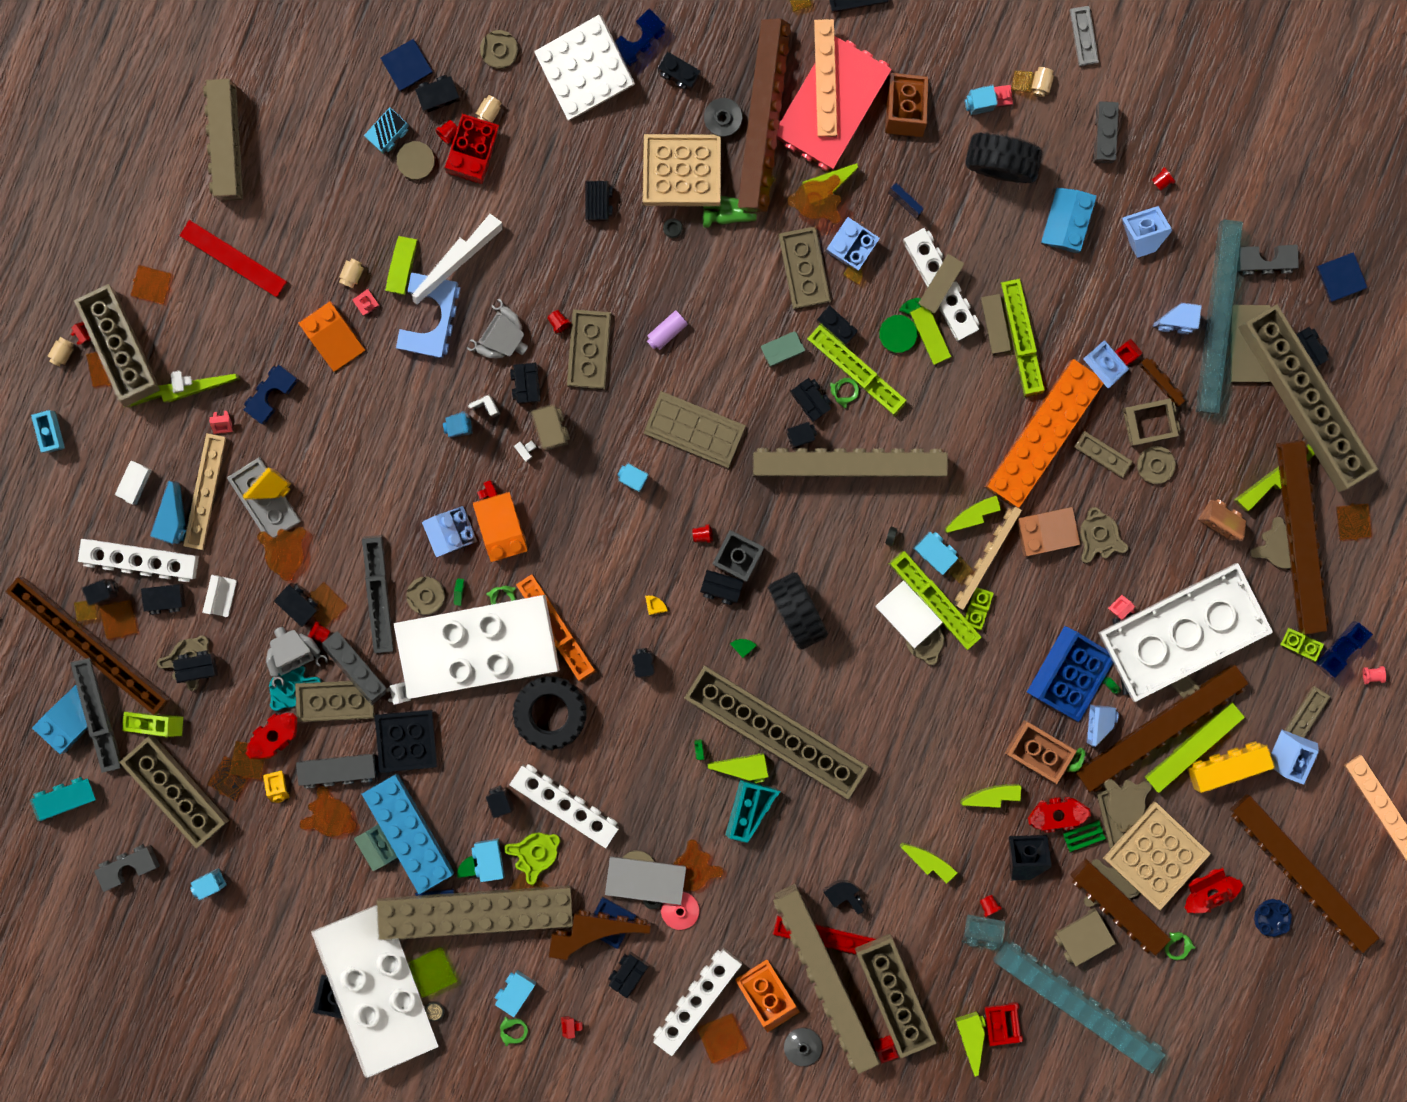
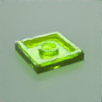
(432, 972)

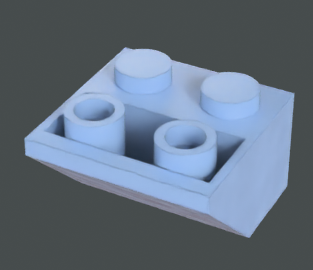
(852, 244)
(1181, 318)
(449, 531)
(1294, 756)

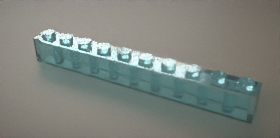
(1219, 316)
(1079, 1007)

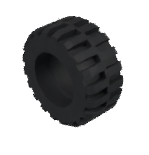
(1003, 157)
(797, 611)
(523, 713)

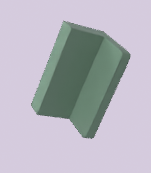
(782, 349)
(375, 847)

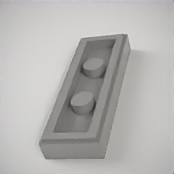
(1084, 36)

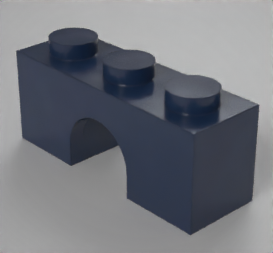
(258, 405)

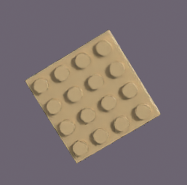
(681, 170)
(1156, 856)

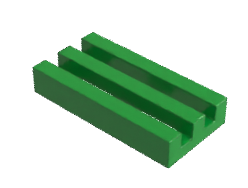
(1068, 841)

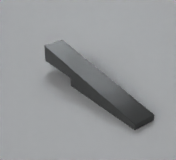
(377, 593)
(96, 715)

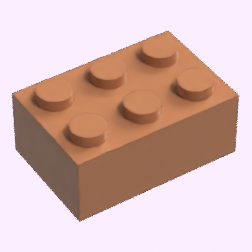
(1040, 751)

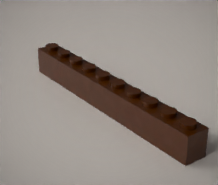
(764, 115)
(1301, 536)
(87, 645)
(1161, 727)
(1304, 873)

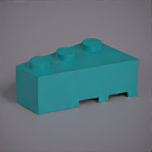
(62, 798)

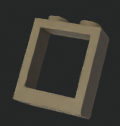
(1131, 424)

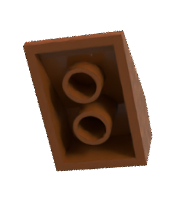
(906, 105)

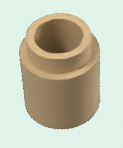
(1042, 81)
(488, 109)
(351, 273)
(60, 351)

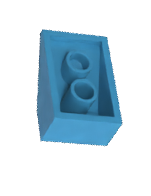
(170, 519)
(63, 722)

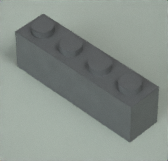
(354, 668)
(336, 769)

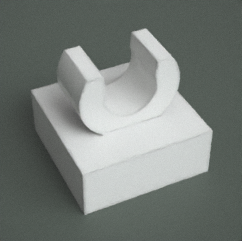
(179, 381)
(524, 450)
(398, 693)

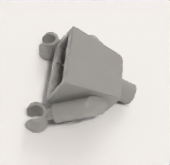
(502, 335)
(290, 652)

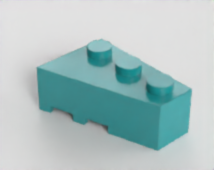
(749, 808)

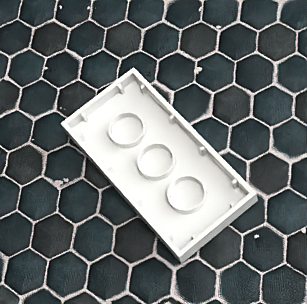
(1185, 632)
(476, 646)
(374, 992)

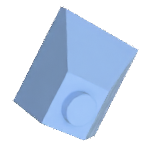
(1146, 230)
(1100, 723)

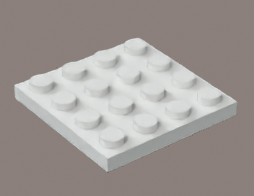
(584, 67)

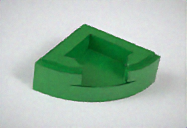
(910, 305)
(458, 591)
(743, 646)
(1112, 685)
(699, 749)
(466, 868)

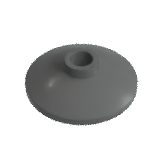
(724, 107)
(801, 1037)

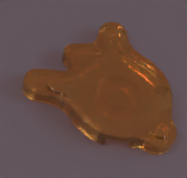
(816, 200)
(284, 552)
(329, 815)
(697, 869)

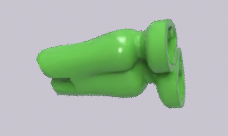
(727, 213)

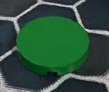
(898, 333)

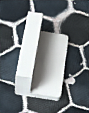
(488, 402)
(133, 482)
(219, 595)

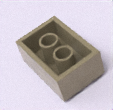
(550, 428)

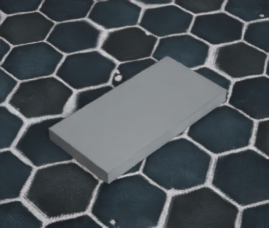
(267, 513)
(645, 880)

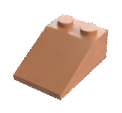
(1222, 520)
(1048, 531)

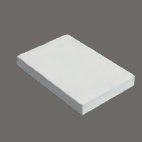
(908, 614)

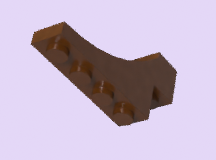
(590, 927)

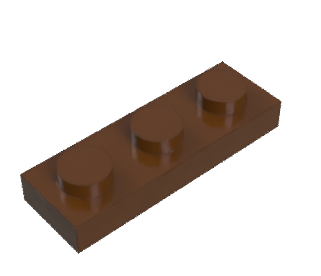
(1162, 381)

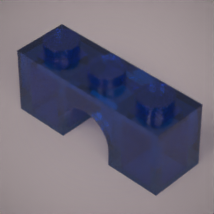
(651, 28)
(1349, 641)

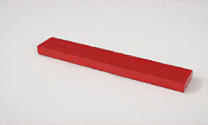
(233, 258)
(831, 937)

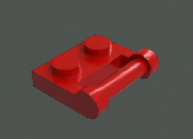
(997, 1024)

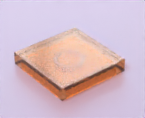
(721, 1038)

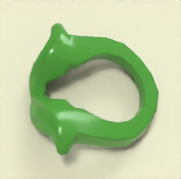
(844, 401)
(494, 593)
(1073, 766)
(1187, 947)
(508, 1023)

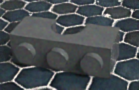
(1106, 138)
(1284, 259)
(111, 875)

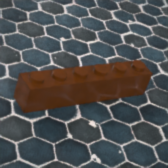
(1120, 907)

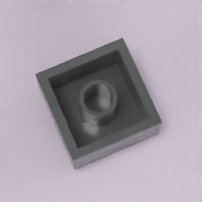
(738, 555)

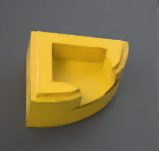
(655, 605)

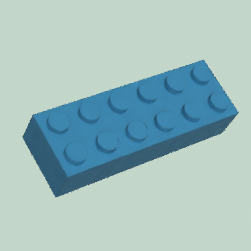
(408, 833)

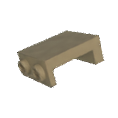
(1084, 938)

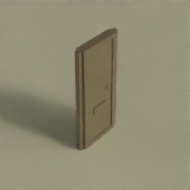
(694, 429)

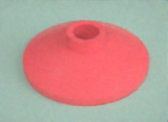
(683, 921)

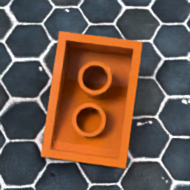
(332, 336)
(500, 527)
(767, 996)

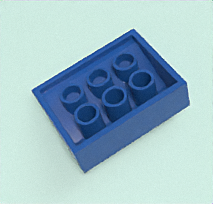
(1071, 673)

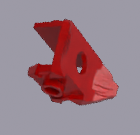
(261, 748)
(1073, 810)
(1227, 889)

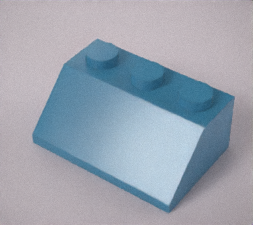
(1068, 219)

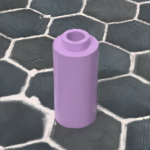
(666, 330)

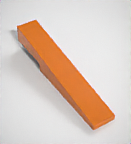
(562, 636)

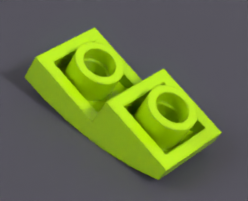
(978, 608)
(1302, 644)

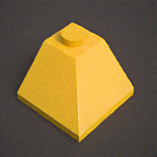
(268, 486)

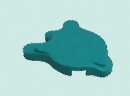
(285, 695)

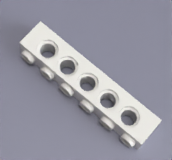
(912, 244)
(89, 549)
(602, 836)
(671, 1043)

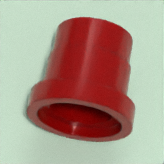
(447, 131)
(1163, 179)
(558, 321)
(703, 534)
(318, 632)
(989, 905)

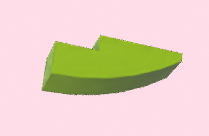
(401, 265)
(973, 514)
(993, 795)
(928, 862)

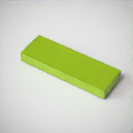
(930, 335)

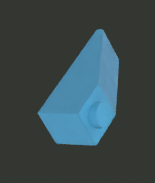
(458, 425)

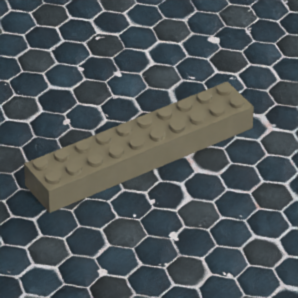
(1308, 398)
(850, 464)
(776, 732)
(474, 912)
(827, 980)

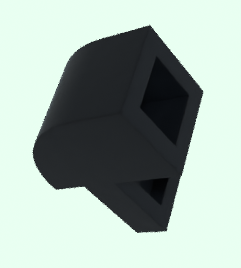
(844, 890)

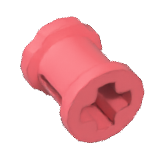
(1374, 675)

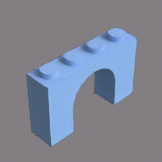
(433, 342)

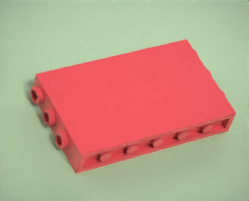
(857, 84)

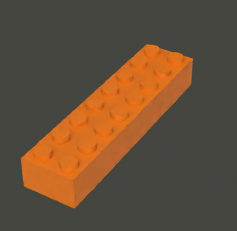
(1044, 433)

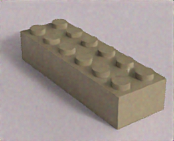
(224, 140)
(117, 345)
(174, 791)
(895, 995)

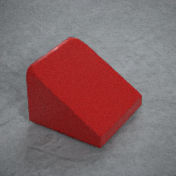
(1128, 352)
(886, 1049)

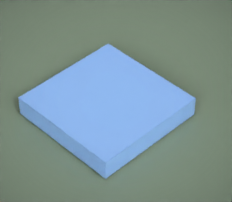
(1106, 364)

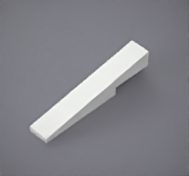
(458, 256)

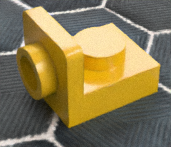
(276, 787)

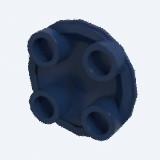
(1273, 917)

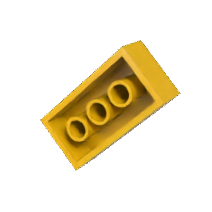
(1230, 767)

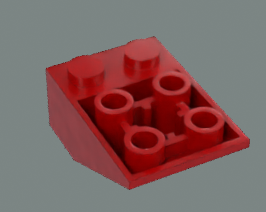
(471, 149)

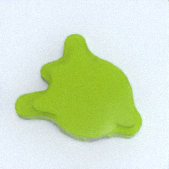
(534, 853)

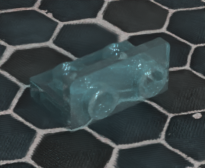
(983, 932)

